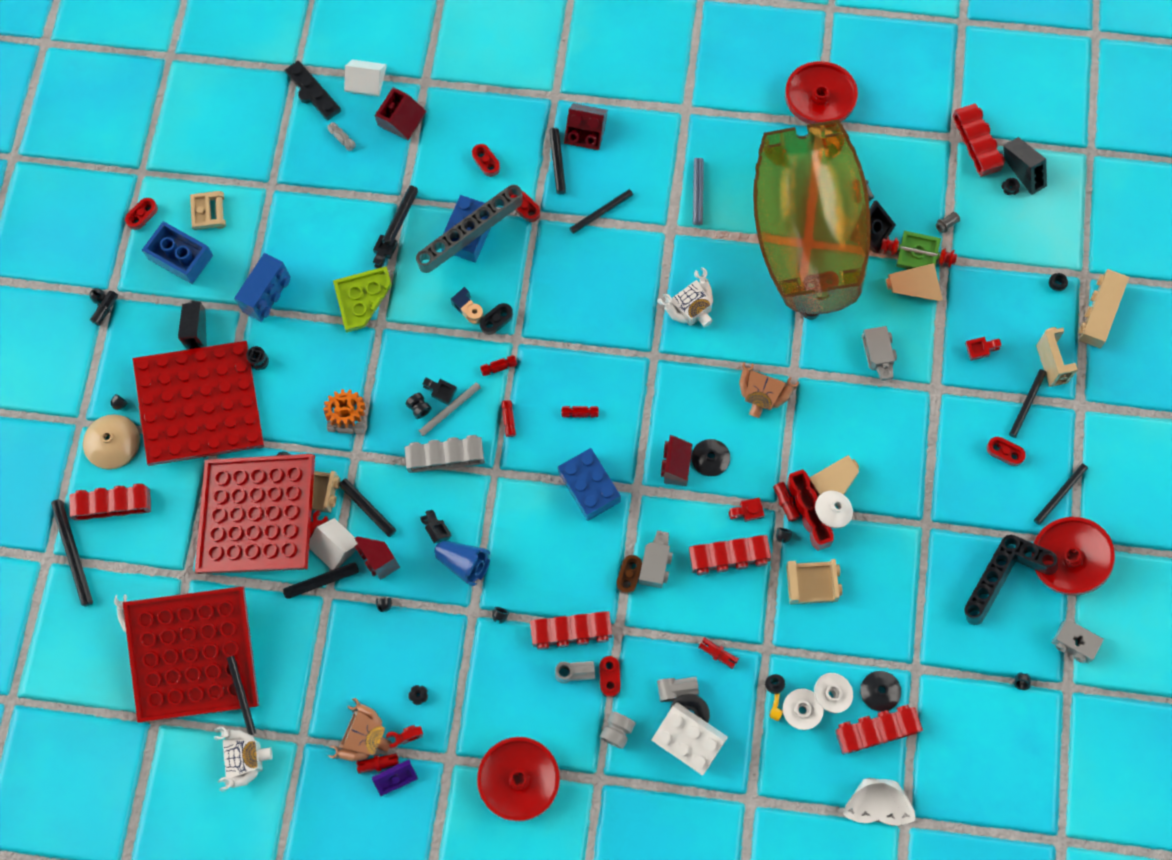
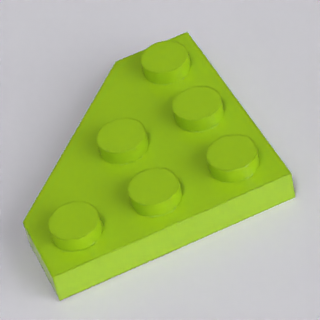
(361, 295)

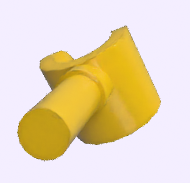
(776, 713)

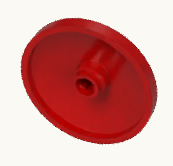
(821, 92)
(1082, 553)
(518, 779)

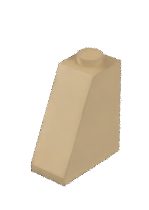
(916, 282)
(835, 477)

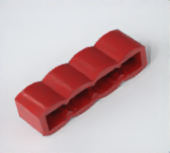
(979, 142)
(805, 499)
(108, 503)
(728, 554)
(570, 629)
(878, 730)

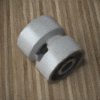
(618, 728)

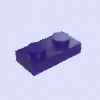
(394, 777)

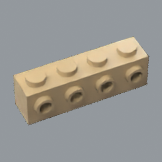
(1103, 309)

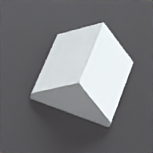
(364, 77)
(332, 543)

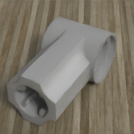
(577, 670)
(670, 689)

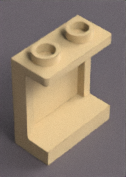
(1051, 359)
(324, 491)
(813, 582)

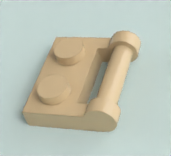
(202, 210)

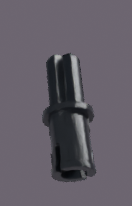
(104, 308)

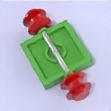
(918, 250)

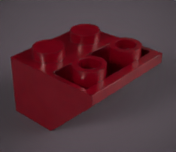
(399, 114)
(585, 126)
(677, 463)
(378, 555)

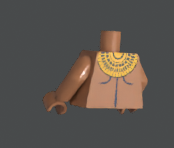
(763, 390)
(362, 735)

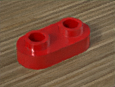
(486, 161)
(528, 206)
(139, 213)
(1005, 451)
(610, 676)

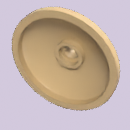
(118, 449)

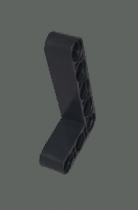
(1002, 571)

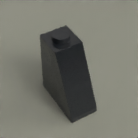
(1026, 164)
(192, 325)

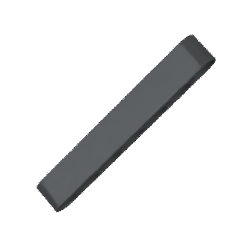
(473, 220)

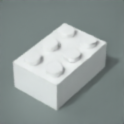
(689, 738)

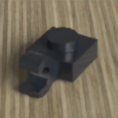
(383, 251)
(442, 390)
(436, 529)

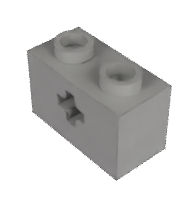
(1088, 642)

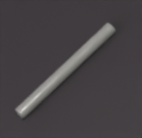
(449, 409)

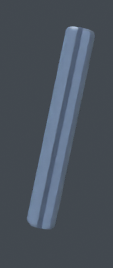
(698, 191)

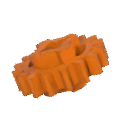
(344, 408)

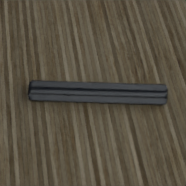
(557, 160)
(400, 215)
(367, 507)
(320, 580)

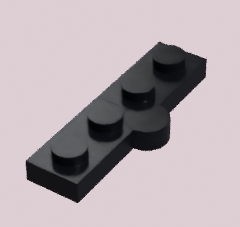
(312, 91)

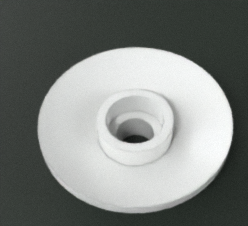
(829, 514)
(840, 689)
(806, 699)

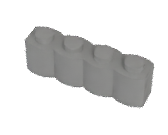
(446, 454)

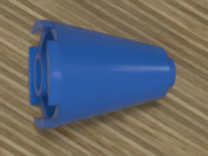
(463, 560)

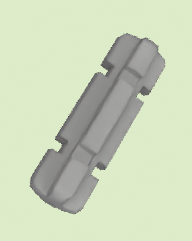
(341, 136)
(358, 428)

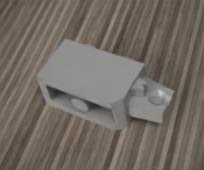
(879, 351)
(655, 561)

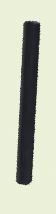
(71, 553)

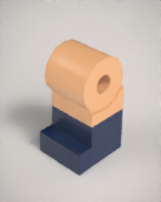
(466, 307)

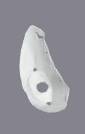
(880, 799)

